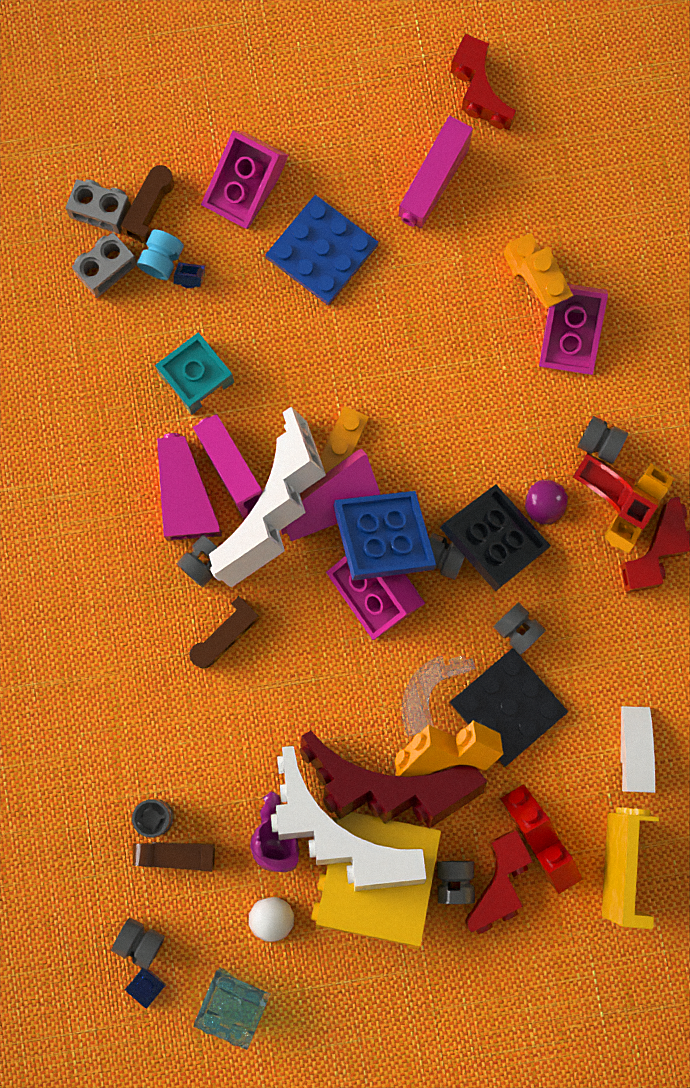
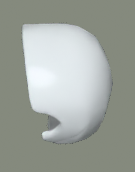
(271, 919)

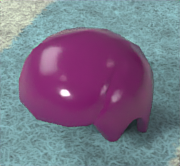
(546, 501)

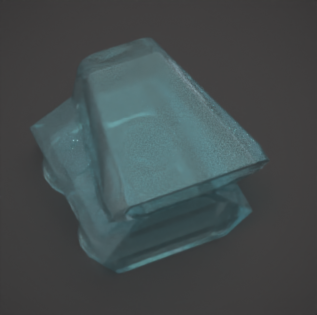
(231, 1009)

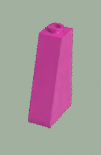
(436, 172)
(228, 464)
(347, 480)
(183, 495)

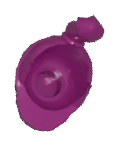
(265, 845)

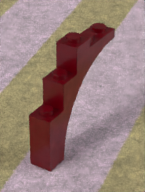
(388, 795)

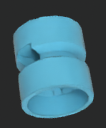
(161, 251)

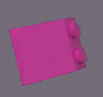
(244, 178)
(574, 331)

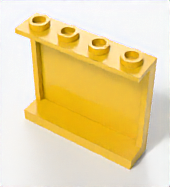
(621, 868)
(381, 913)

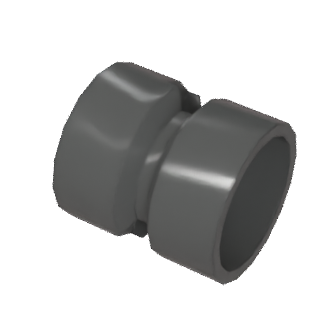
(602, 440)
(446, 555)
(193, 566)
(512, 621)
(152, 817)
(455, 872)
(138, 943)

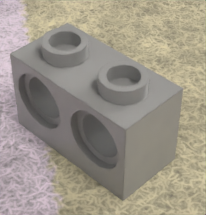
(95, 211)
(109, 269)

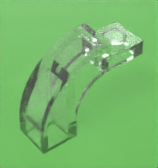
(415, 700)

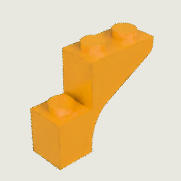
(538, 270)
(436, 750)

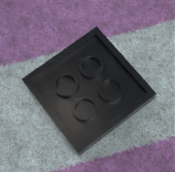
(495, 537)
(511, 703)

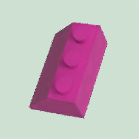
(376, 601)

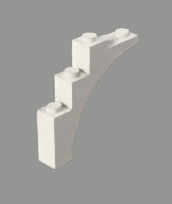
(371, 865)

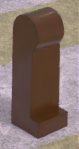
(139, 216)
(207, 653)
(175, 855)

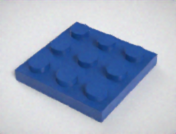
(321, 250)
(384, 535)

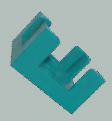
(194, 372)

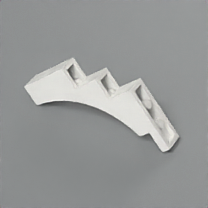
(258, 537)

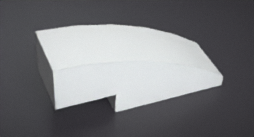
(637, 750)

